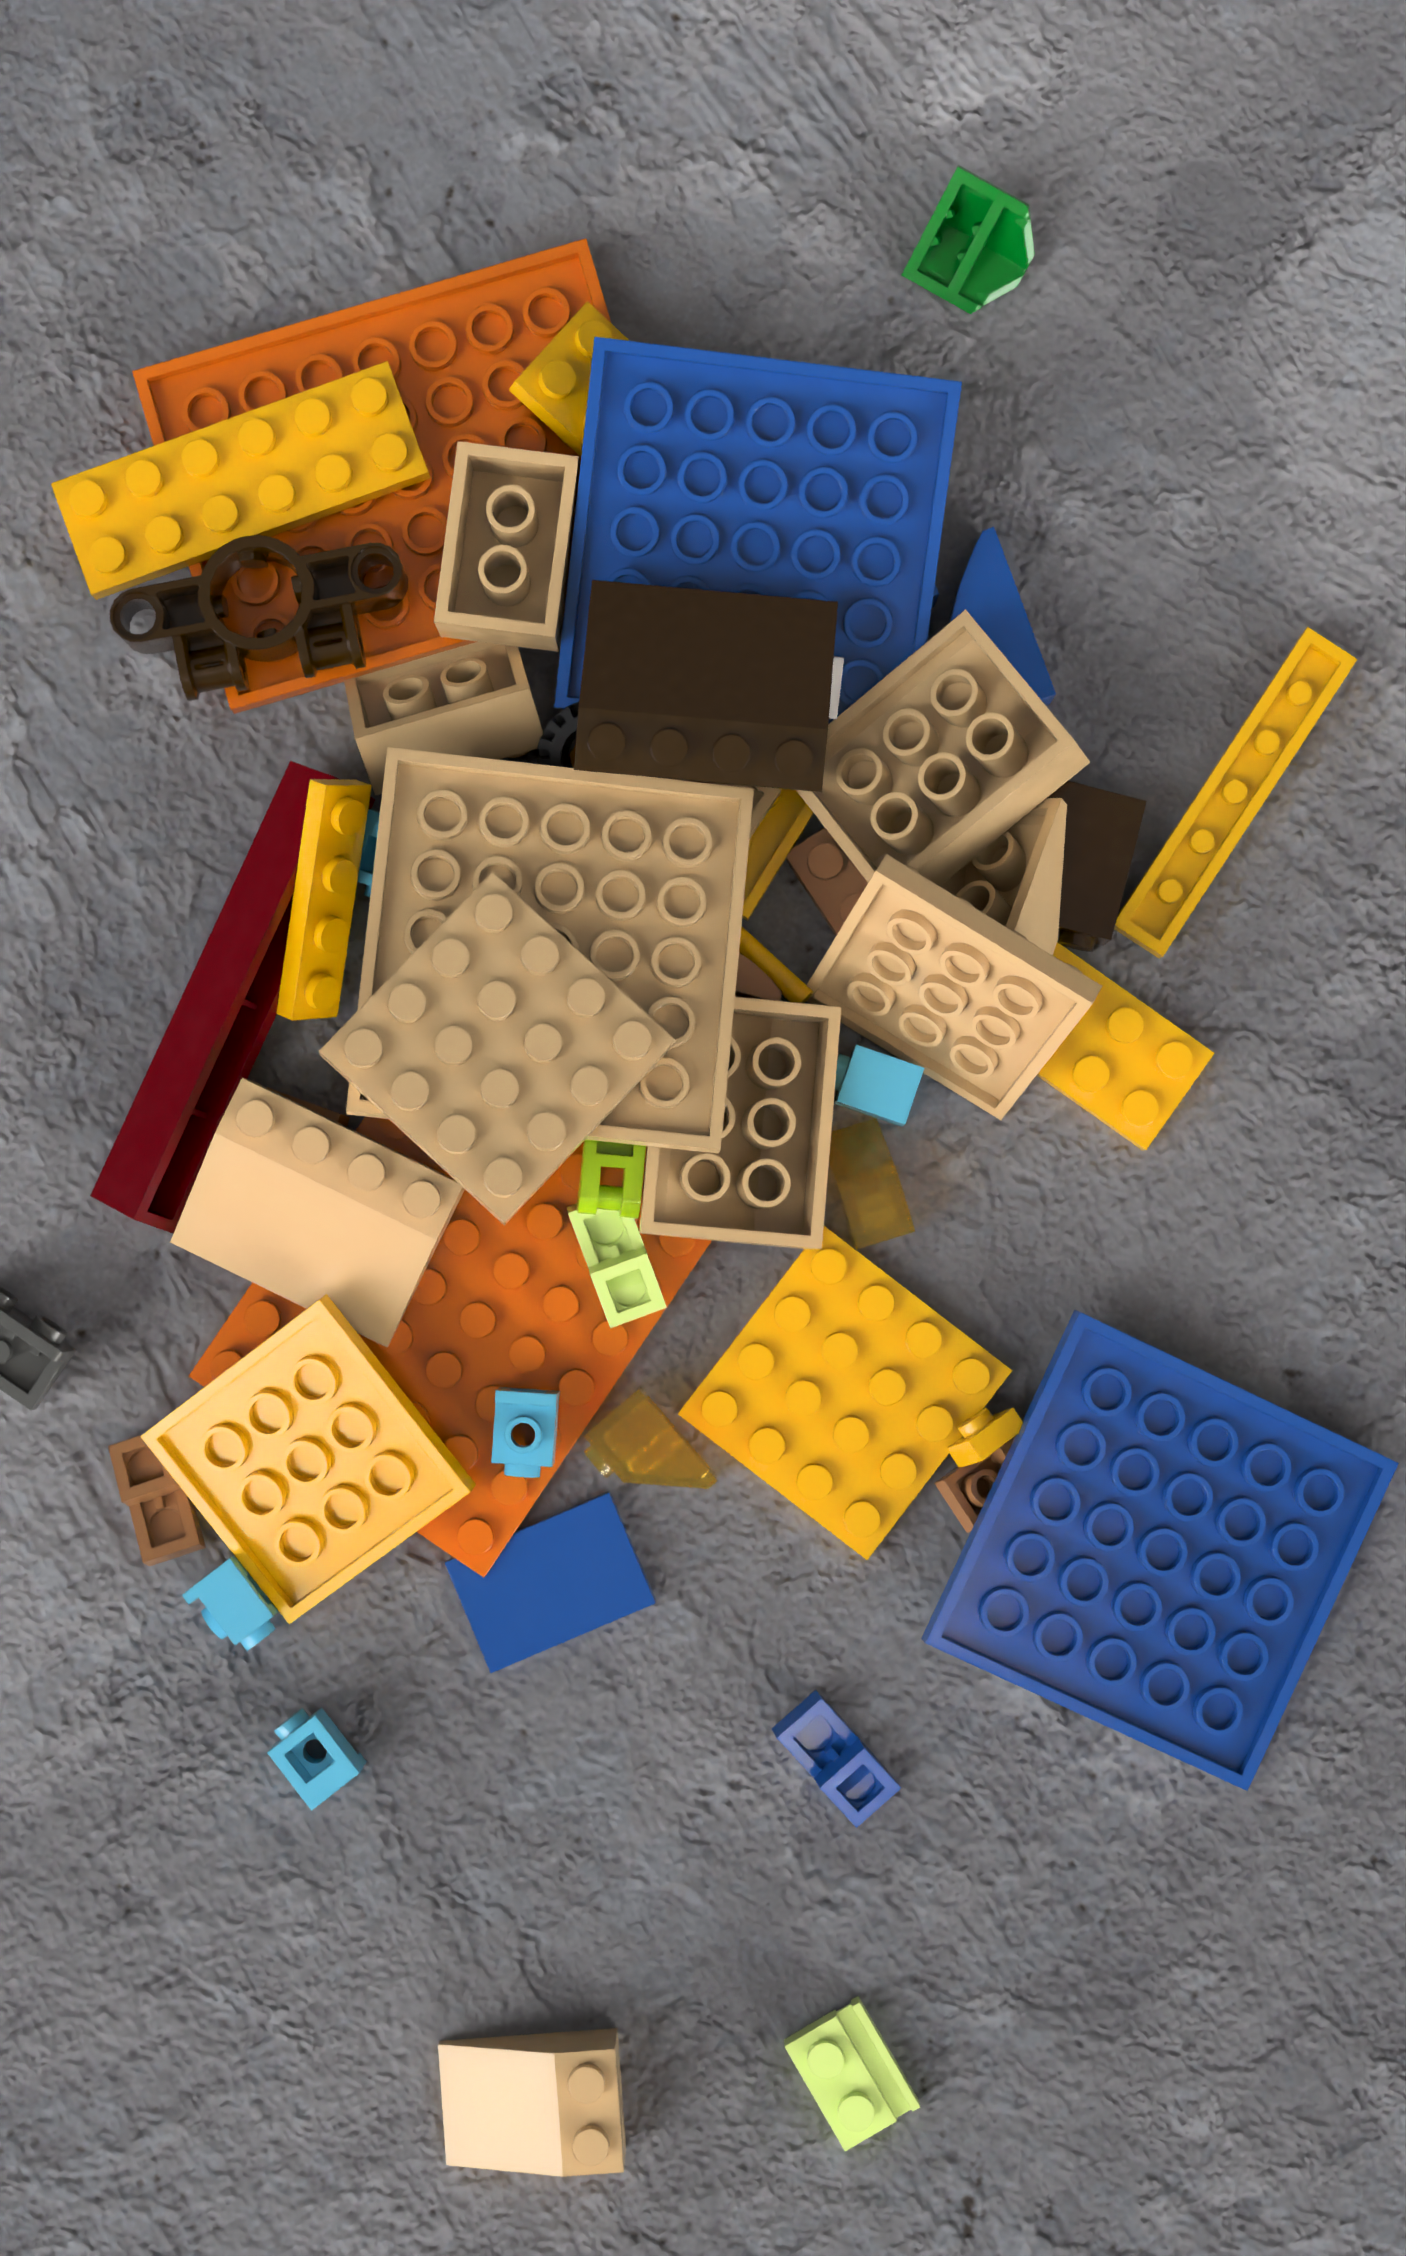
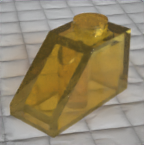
(868, 1185)
(645, 1447)

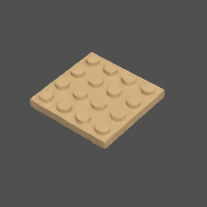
(949, 988)
(497, 1048)

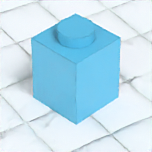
(877, 1084)

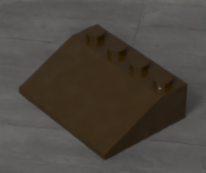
(706, 686)

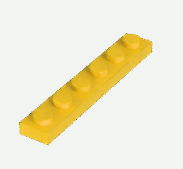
(1233, 792)

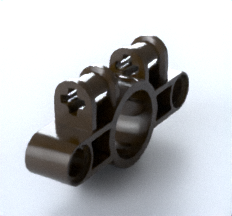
(323, 630)

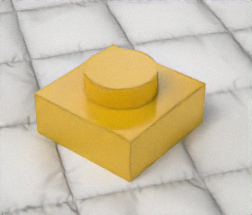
(984, 1435)

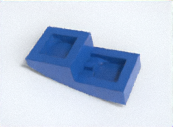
(836, 1758)

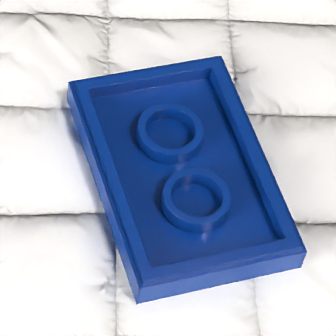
(553, 1583)

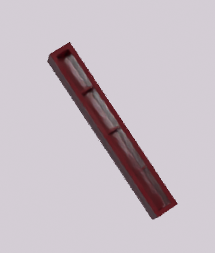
(214, 1027)

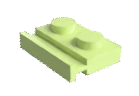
(851, 2073)

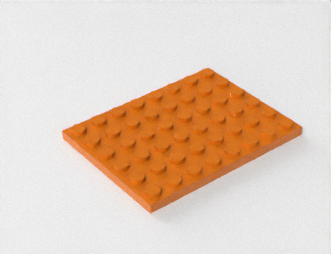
(453, 361)
(488, 1315)

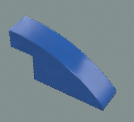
(996, 606)

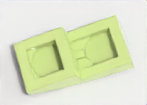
(617, 1265)

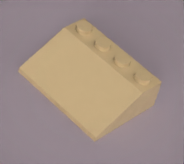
(940, 758)
(775, 1137)
(316, 1210)

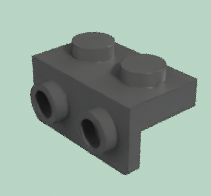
(29, 1353)

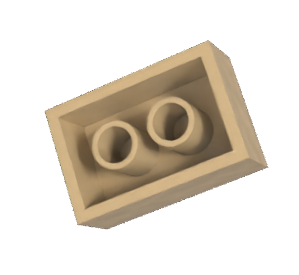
(507, 546)

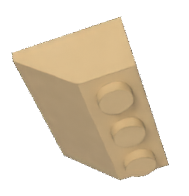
(446, 703)

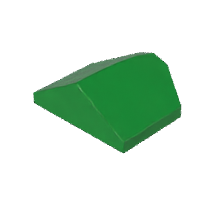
(973, 244)

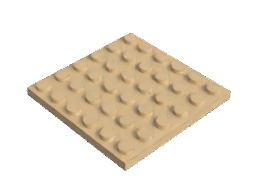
(617, 863)

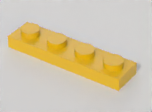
(323, 898)

